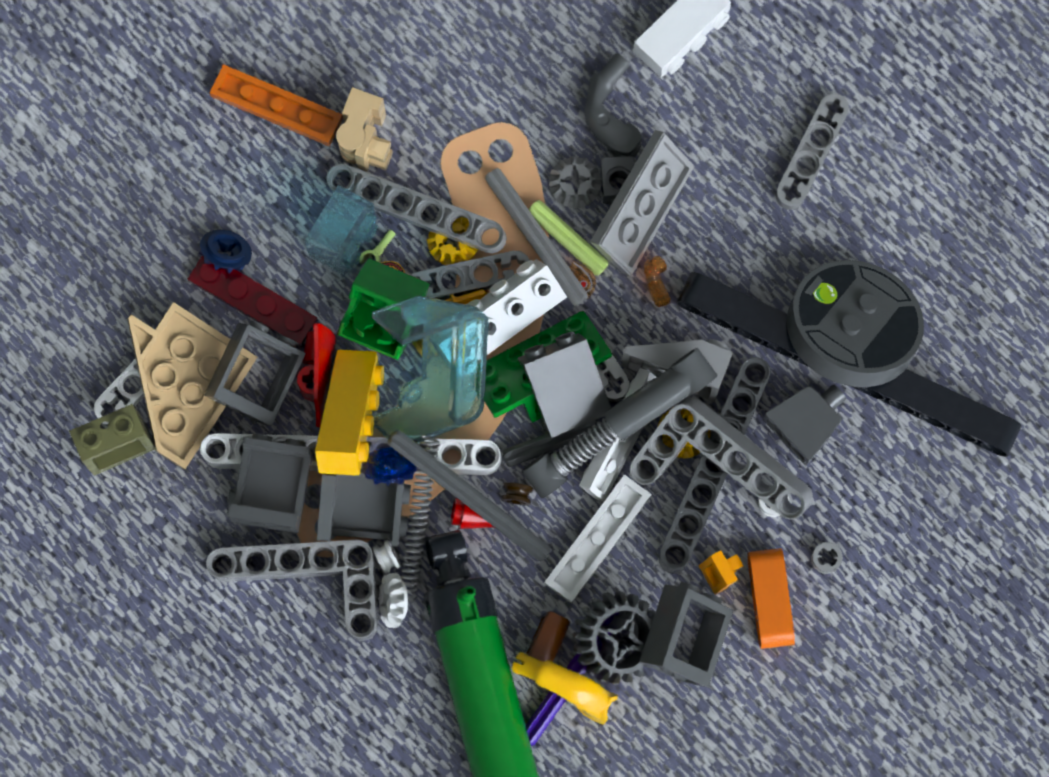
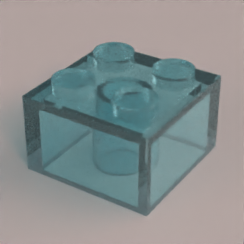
(342, 231)

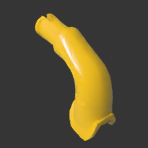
(576, 688)

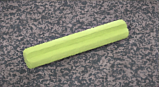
(568, 238)

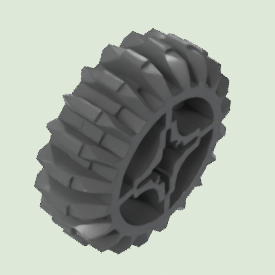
(612, 650)

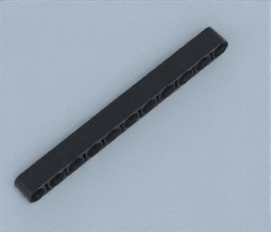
(909, 390)

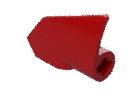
(318, 358)

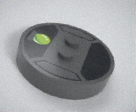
(855, 323)

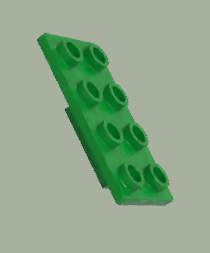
(506, 380)

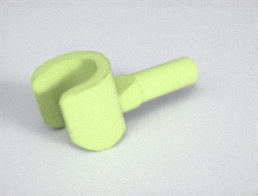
(379, 249)

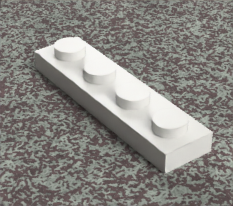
(606, 465)
(597, 539)

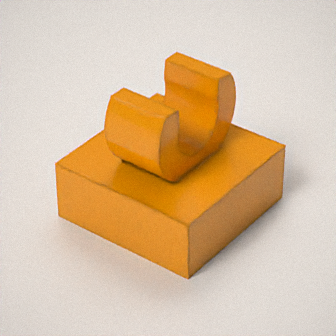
(720, 571)

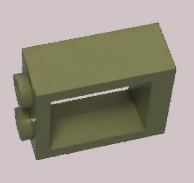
(118, 443)

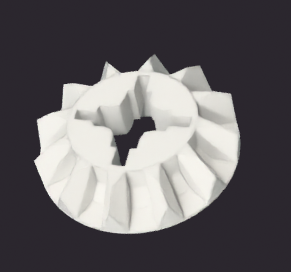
(392, 600)

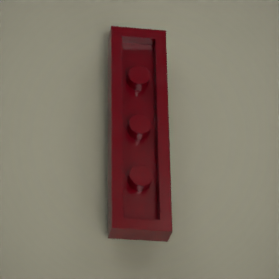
(254, 301)

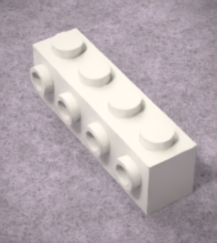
(518, 301)

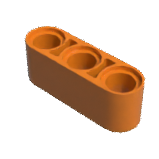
(771, 598)

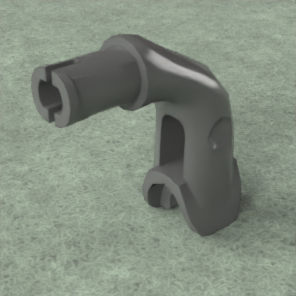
(618, 137)

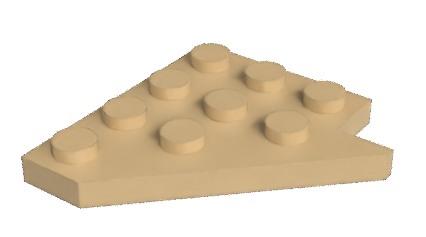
(174, 374)

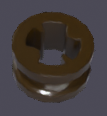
(517, 493)

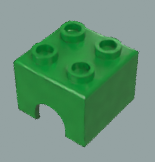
(372, 290)

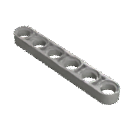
(417, 205)

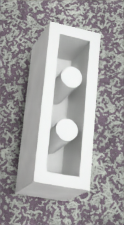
(678, 32)

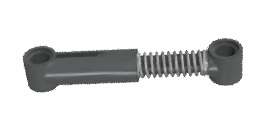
(627, 417)

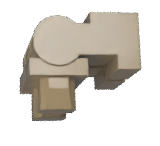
(358, 137)

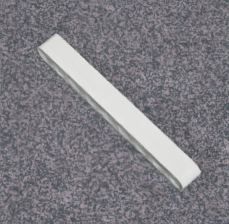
(466, 466)

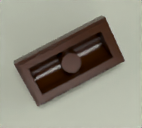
(548, 637)

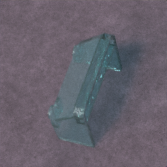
(452, 366)

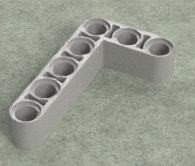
(722, 455)
(308, 568)

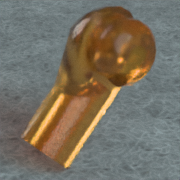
(655, 284)

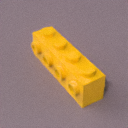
(348, 412)

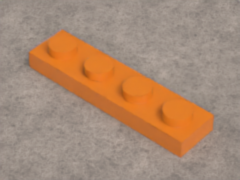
(276, 105)

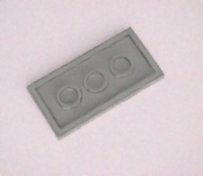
(642, 203)

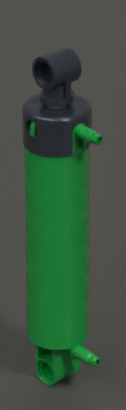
(476, 664)

